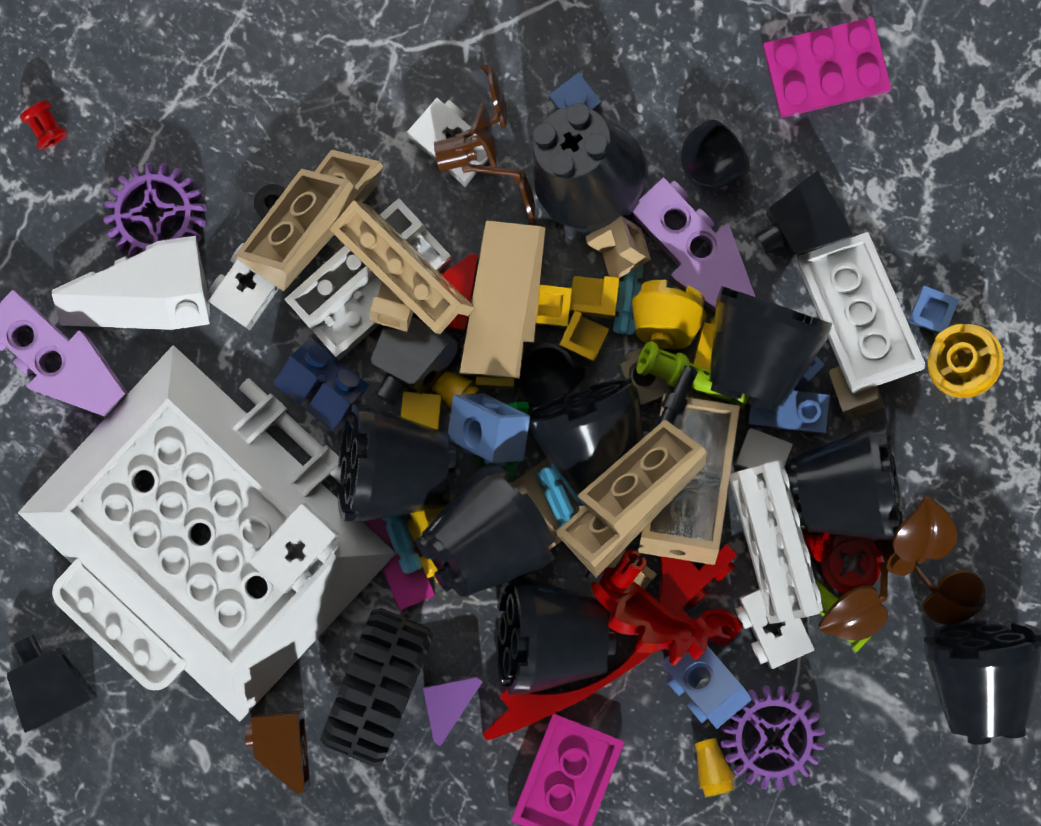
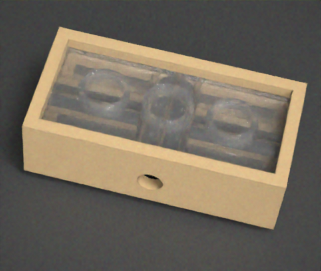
(693, 519)

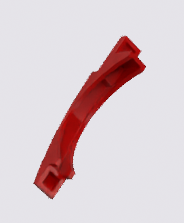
(679, 585)

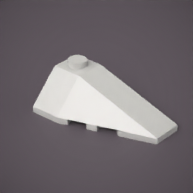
(148, 291)

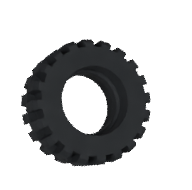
(376, 687)

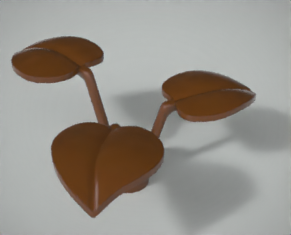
(461, 149)
(923, 535)

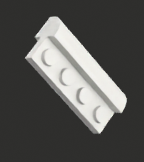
(340, 293)
(776, 542)

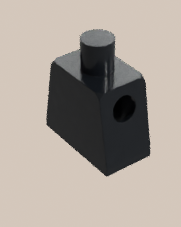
(804, 220)
(412, 359)
(45, 684)

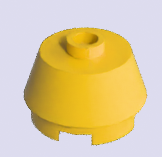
(667, 314)
(965, 360)

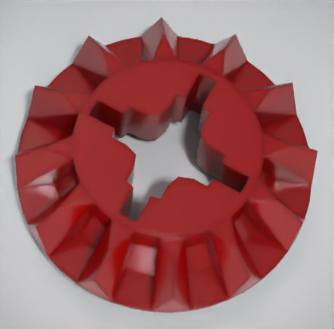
(867, 563)

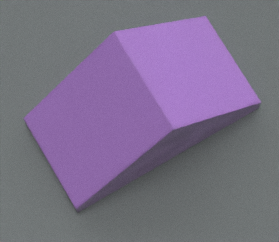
(447, 702)

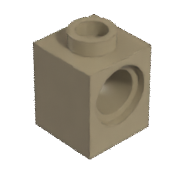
(646, 394)

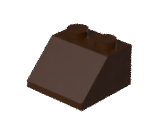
(281, 746)

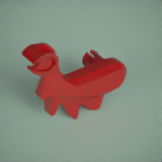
(658, 629)

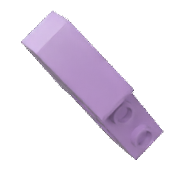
(705, 274)
(84, 374)

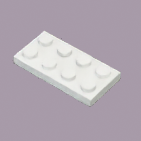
(865, 315)

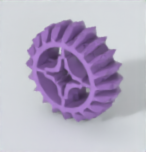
(138, 215)
(786, 724)

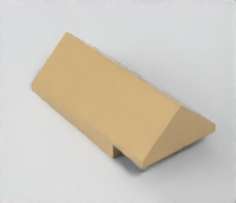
(303, 214)
(503, 300)
(631, 495)

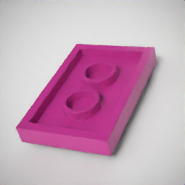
(826, 67)
(567, 775)

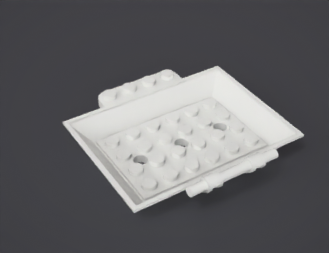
(142, 579)

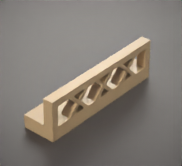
(400, 266)

